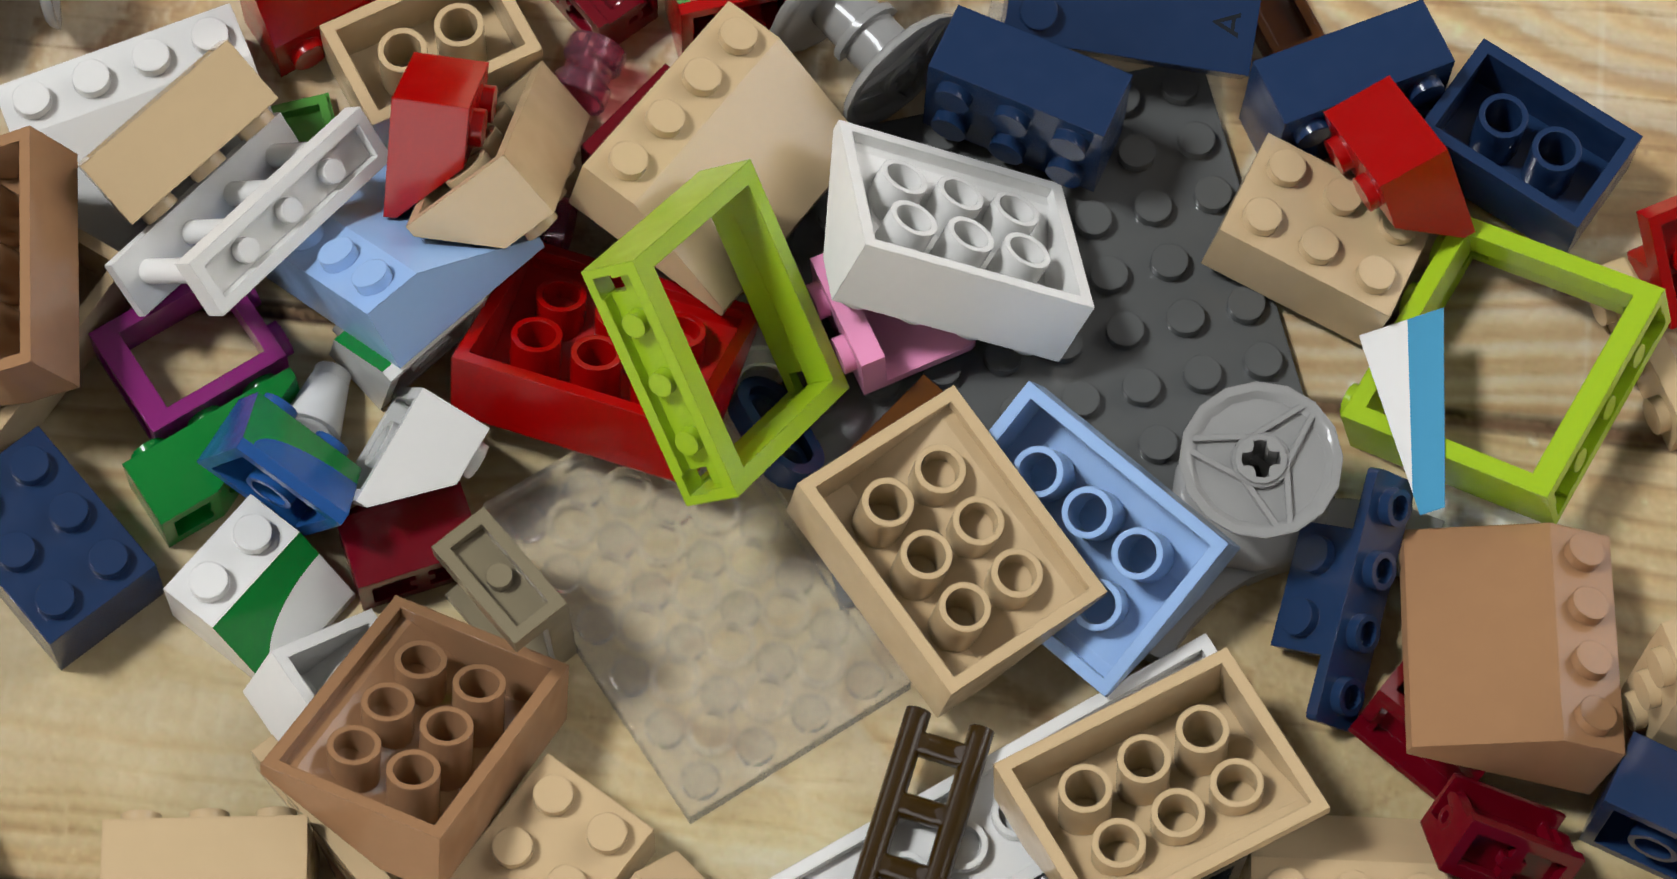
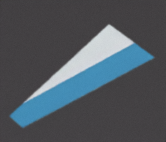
(1410, 382)

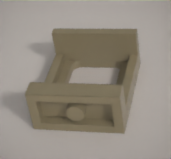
(504, 589)

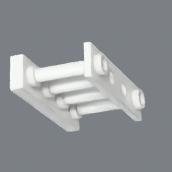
(249, 213)

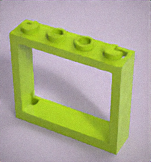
(659, 355)
(1597, 404)

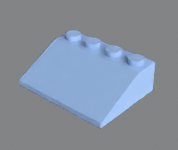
(388, 284)
(1126, 526)

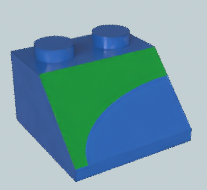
(283, 463)

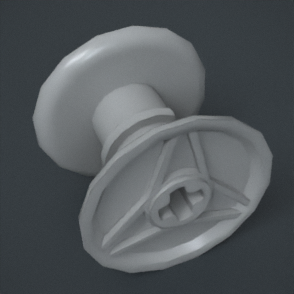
(864, 31)
(1259, 469)

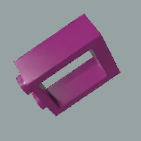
(117, 337)

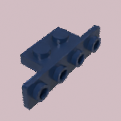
(1340, 596)

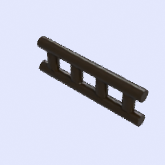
(896, 803)

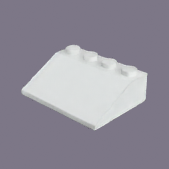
(98, 92)
(952, 244)

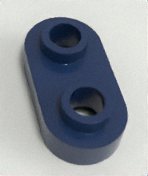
(748, 405)

